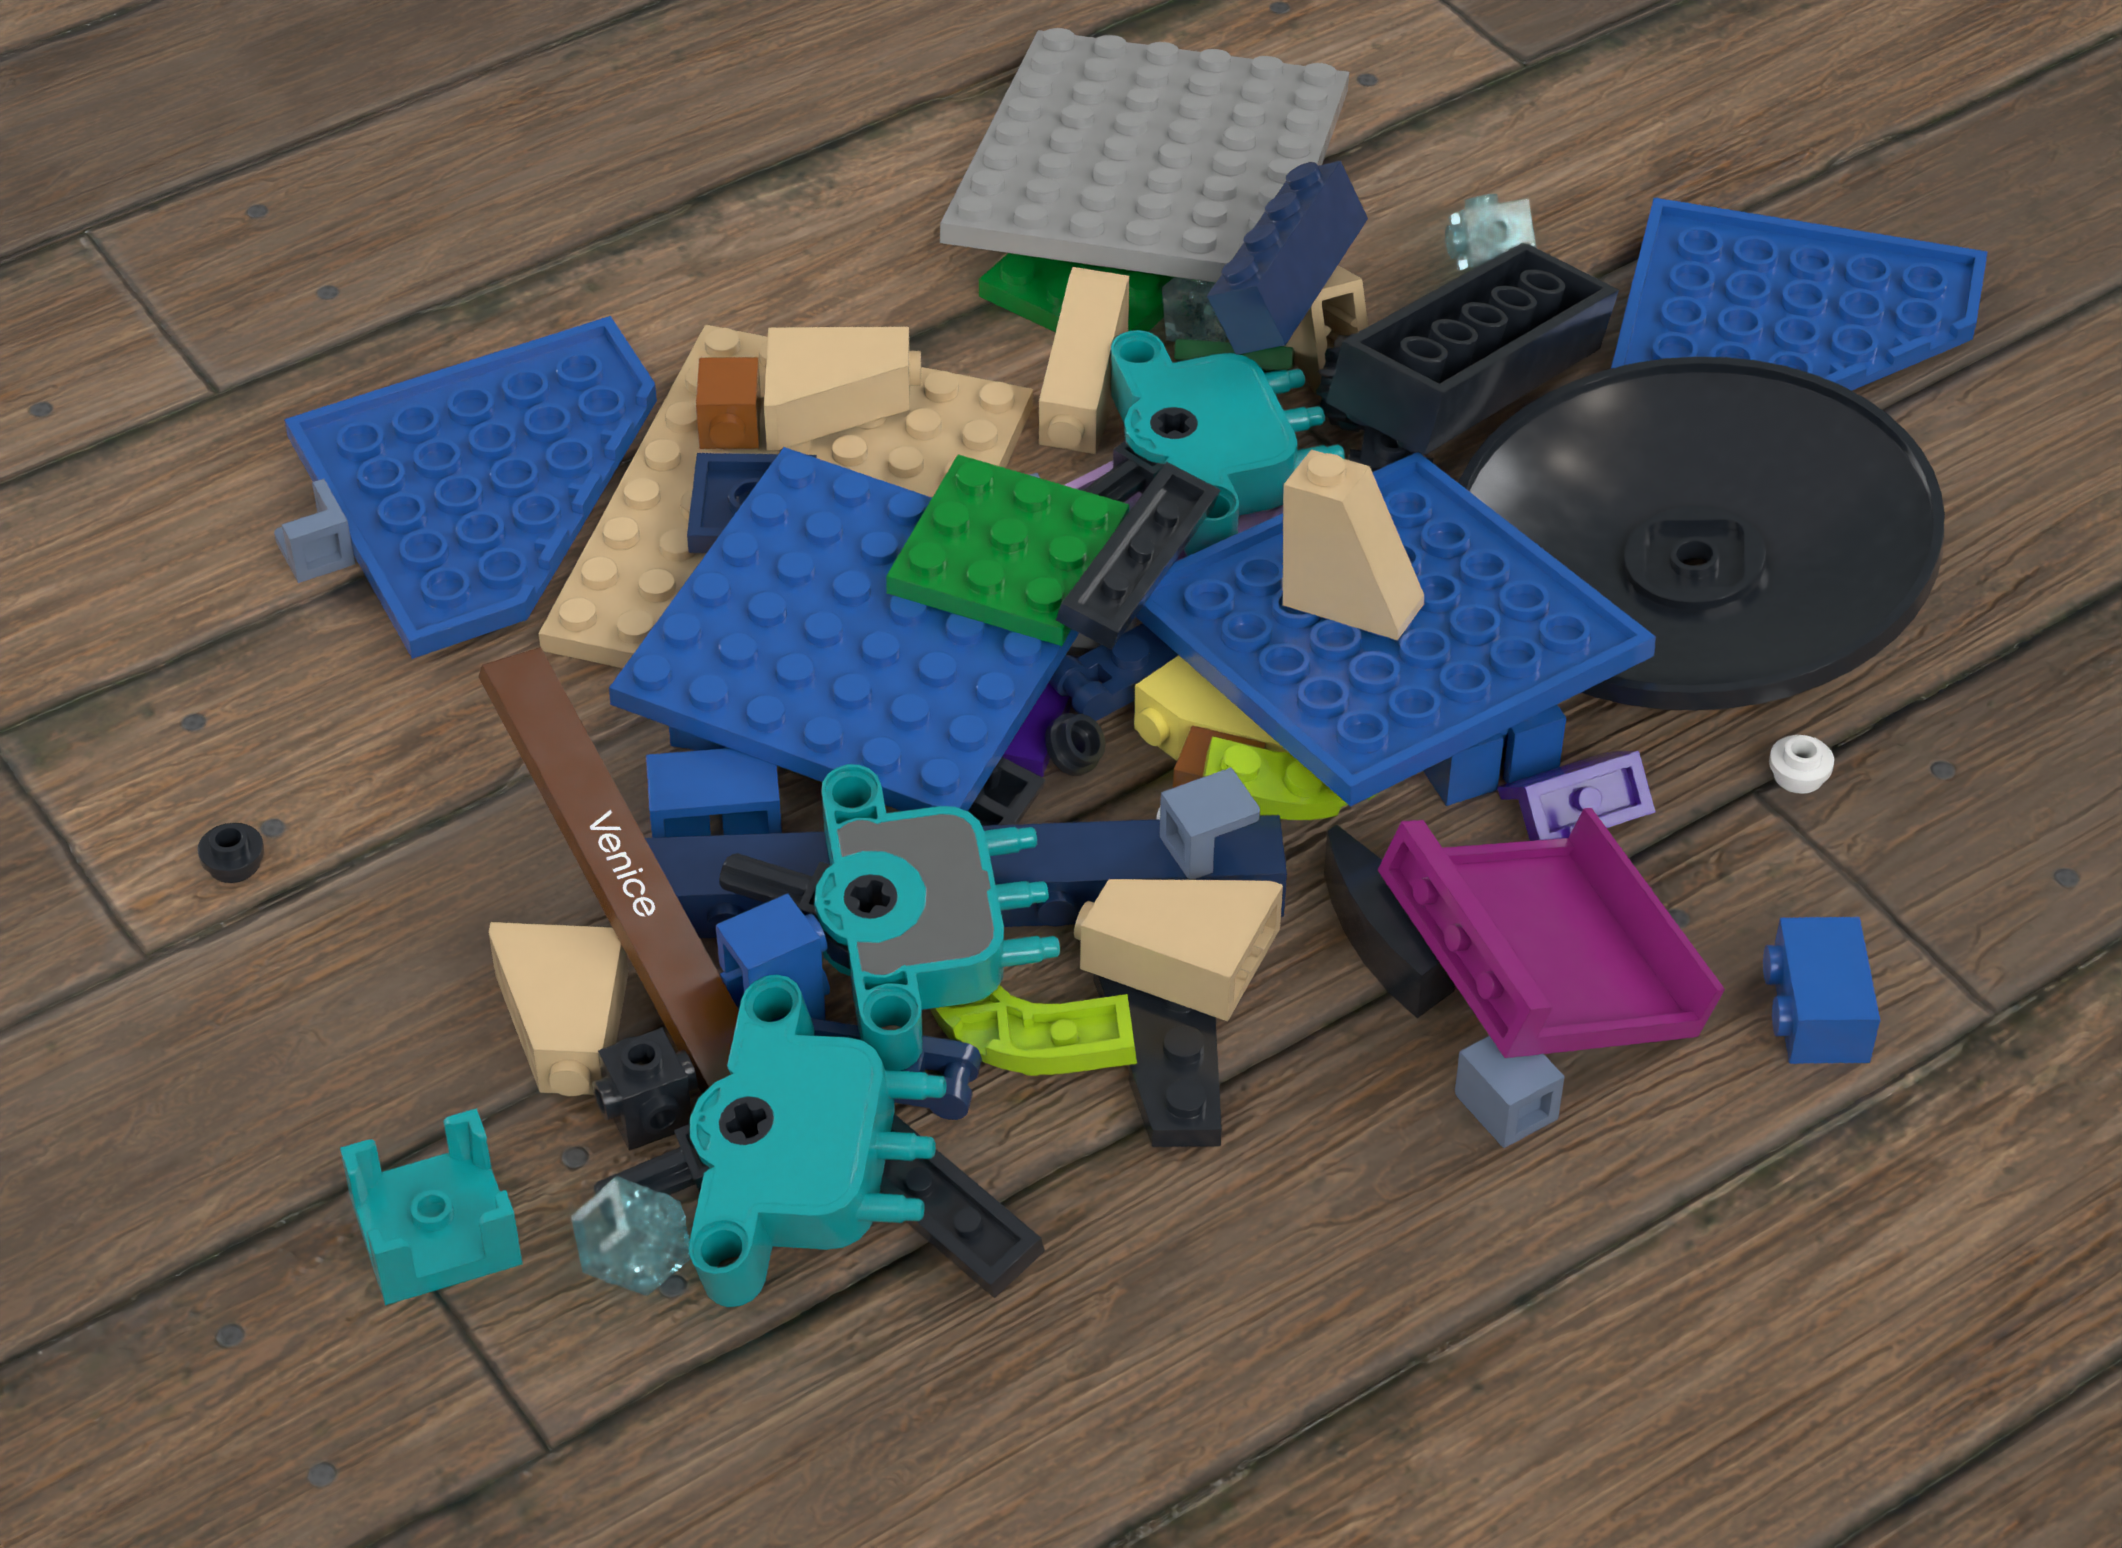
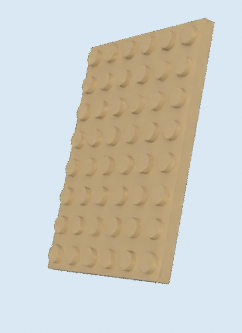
(641, 542)

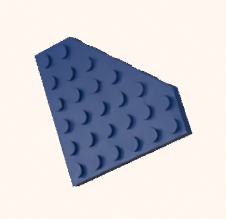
(1795, 294)
(478, 475)

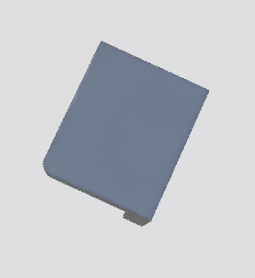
(318, 541)
(1198, 813)
(1508, 1093)

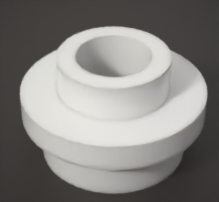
(1801, 763)

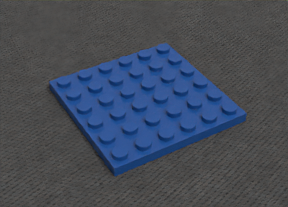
(811, 664)
(1362, 711)

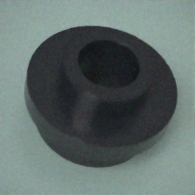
(1075, 743)
(231, 852)

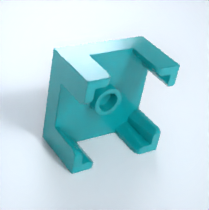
(433, 1217)

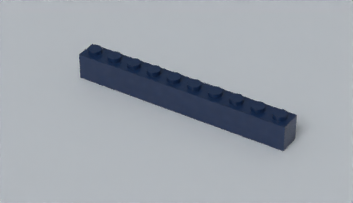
(1069, 857)

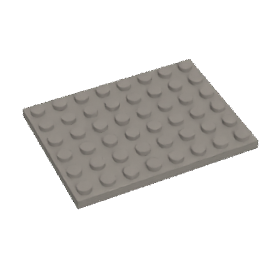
(1140, 153)

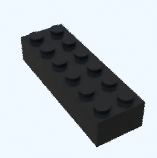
(1471, 347)

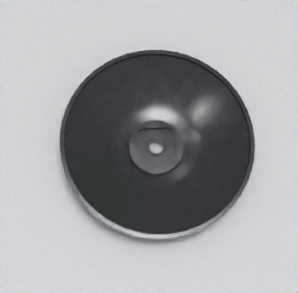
(1786, 483)

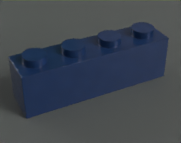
(1287, 257)

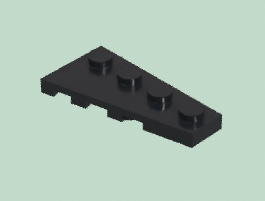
(1174, 1068)

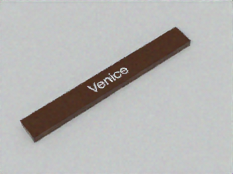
(615, 860)

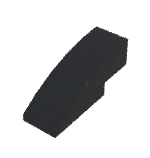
(1381, 927)

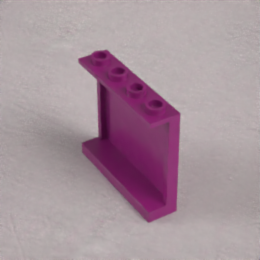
(1553, 939)

